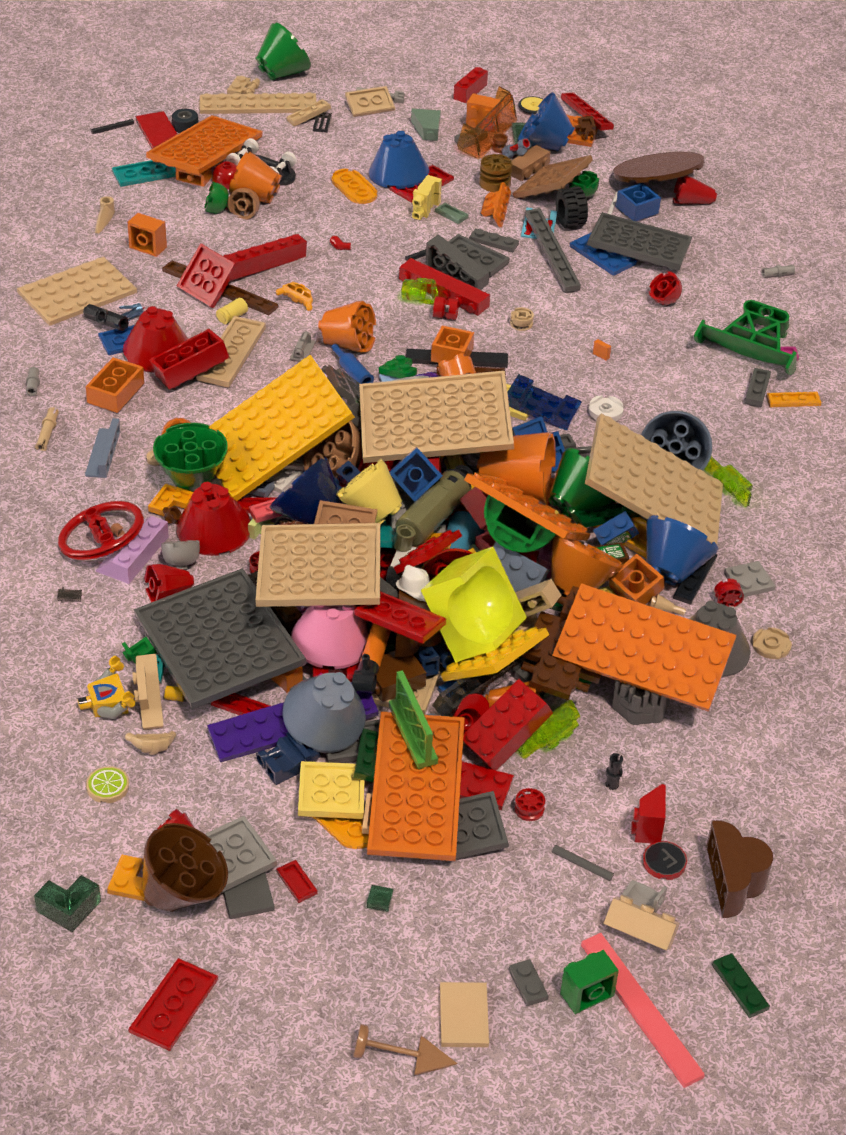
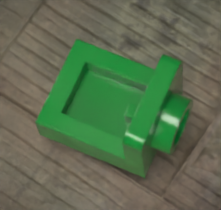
(142, 647)

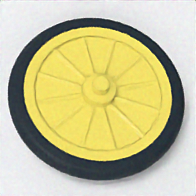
(530, 104)

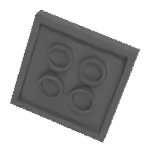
(479, 826)

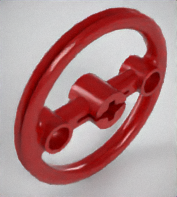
(94, 520)

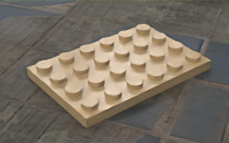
(70, 291)

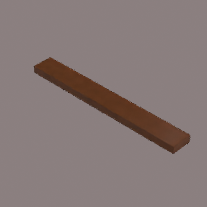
(231, 292)

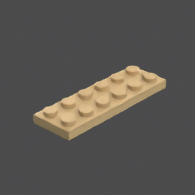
(239, 340)

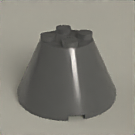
(725, 619)

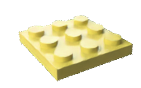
(330, 791)

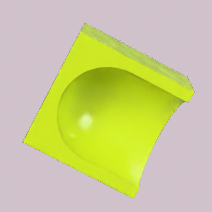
(476, 603)

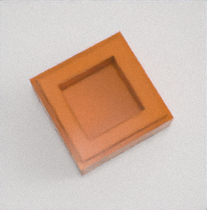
(601, 349)

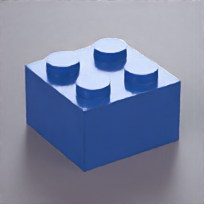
(638, 202)
(415, 474)

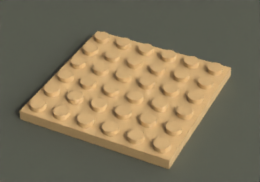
(319, 565)

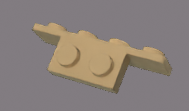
(148, 691)

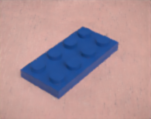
(610, 262)

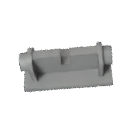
(303, 347)

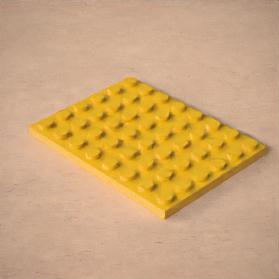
(278, 426)

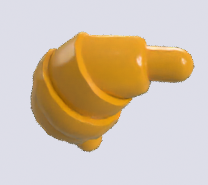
(297, 293)

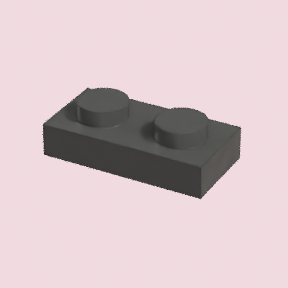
(528, 982)

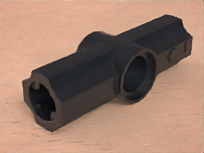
(106, 317)

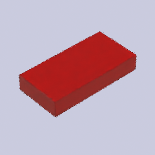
(296, 881)

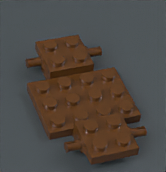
(551, 673)

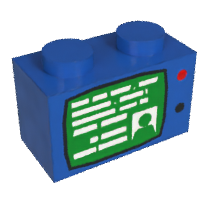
(616, 530)

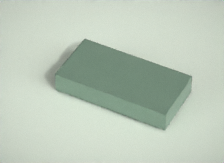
(451, 213)

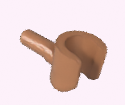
(117, 529)

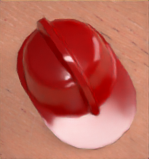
(471, 709)

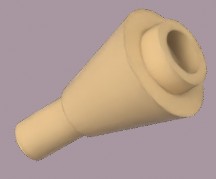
(663, 604)

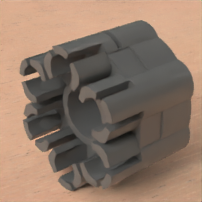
(638, 705)

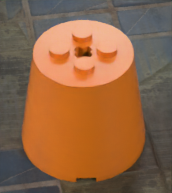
(525, 466)

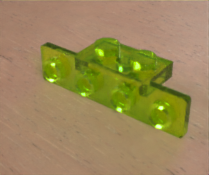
(732, 481)
(555, 728)

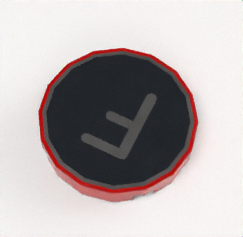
(664, 860)

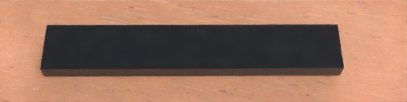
(479, 359)

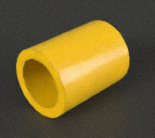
(173, 693)

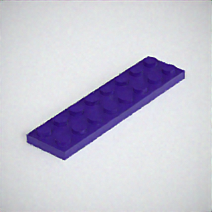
(260, 730)

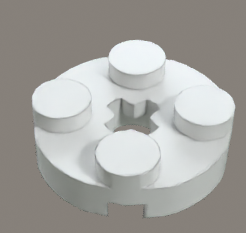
(612, 407)

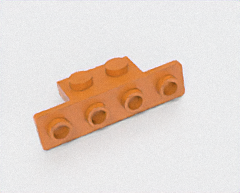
(496, 204)

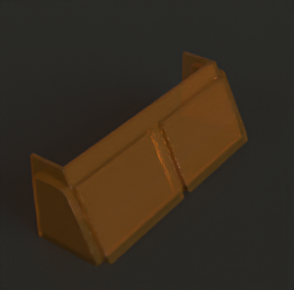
(479, 140)

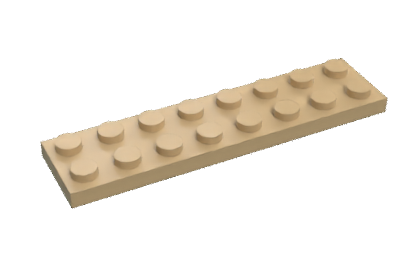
(254, 103)

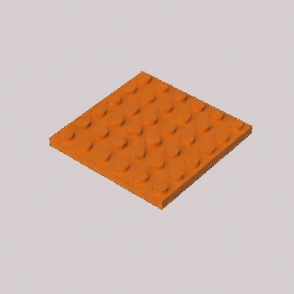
(528, 506)

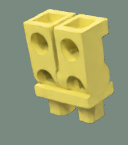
(426, 197)

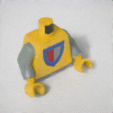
(107, 693)

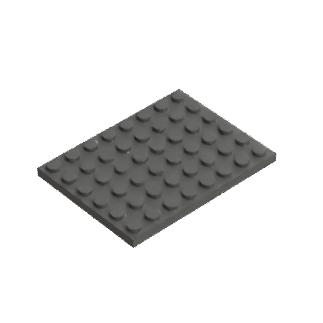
(218, 638)

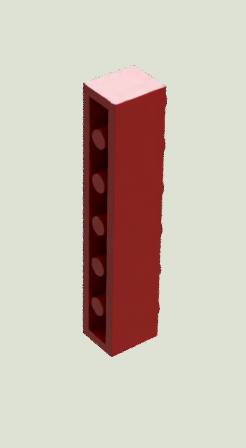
(268, 255)
(469, 297)

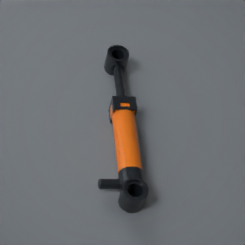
(366, 675)

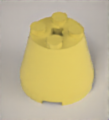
(373, 490)

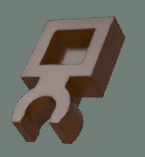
(587, 125)

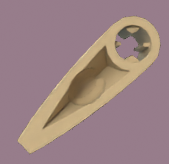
(105, 214)

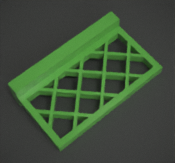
(412, 723)

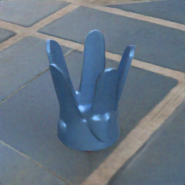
(136, 310)

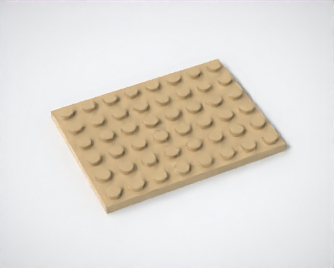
(435, 416)
(652, 479)

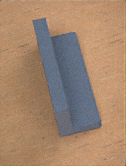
(103, 450)

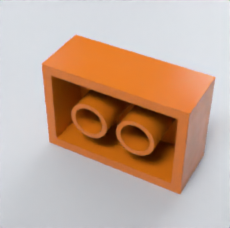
(115, 385)

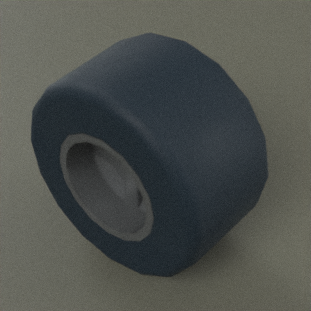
(184, 119)

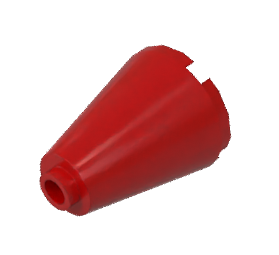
(692, 191)

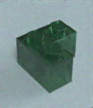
(68, 906)

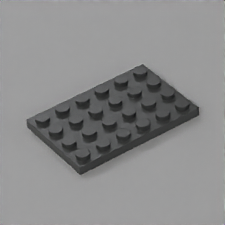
(640, 241)

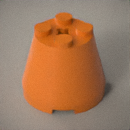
(256, 175)
(349, 326)

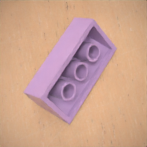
(133, 557)

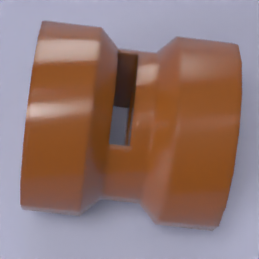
(499, 142)

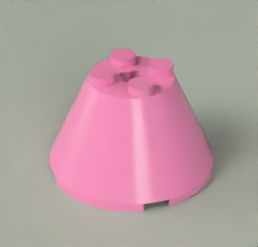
(331, 635)

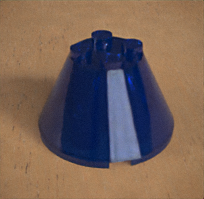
(303, 499)

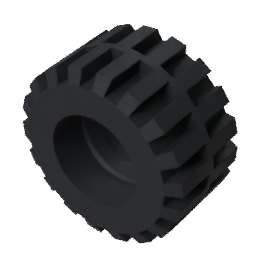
(571, 207)

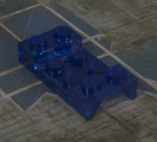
(538, 403)

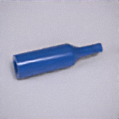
(353, 366)

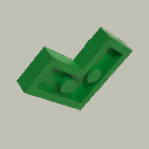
(398, 367)

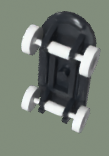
(282, 167)

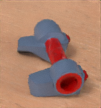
(520, 148)

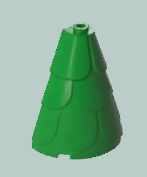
(513, 529)

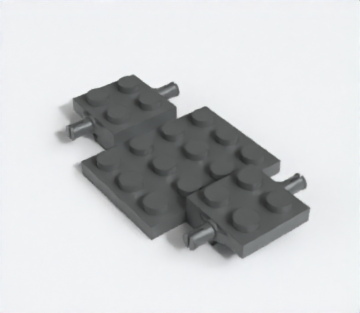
(347, 388)

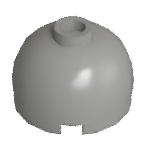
(181, 552)

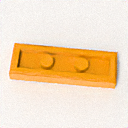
(793, 399)

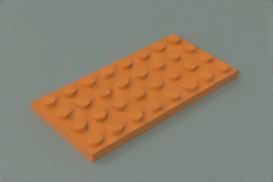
(203, 145)
(645, 647)
(414, 807)

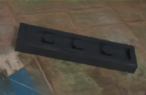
(690, 587)

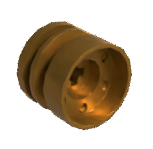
(494, 171)

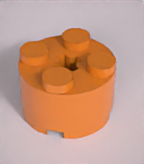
(458, 366)

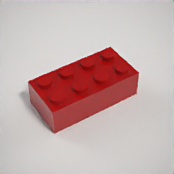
(189, 358)
(506, 725)

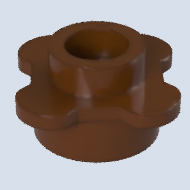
(171, 514)

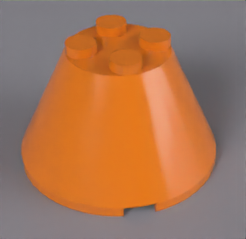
(580, 564)

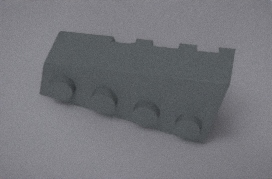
(453, 262)

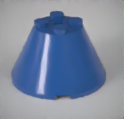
(548, 126)
(398, 162)
(676, 548)

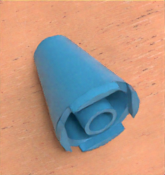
(468, 527)

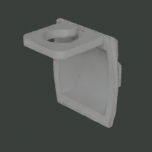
(644, 894)

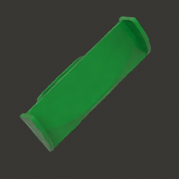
(753, 343)

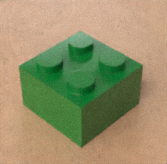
(589, 981)

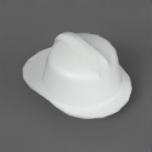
(413, 581)

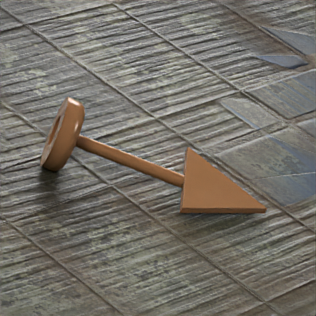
(428, 1055)

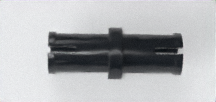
(614, 771)

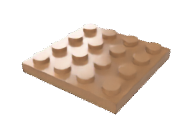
(553, 177)

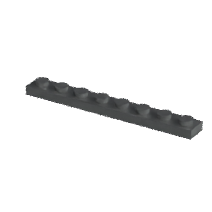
(552, 250)

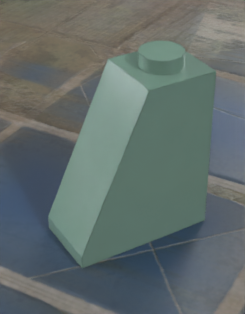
(426, 123)

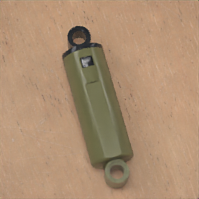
(431, 509)

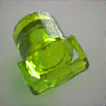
(417, 289)

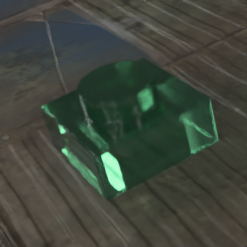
(380, 898)

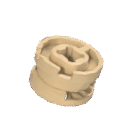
(521, 318)

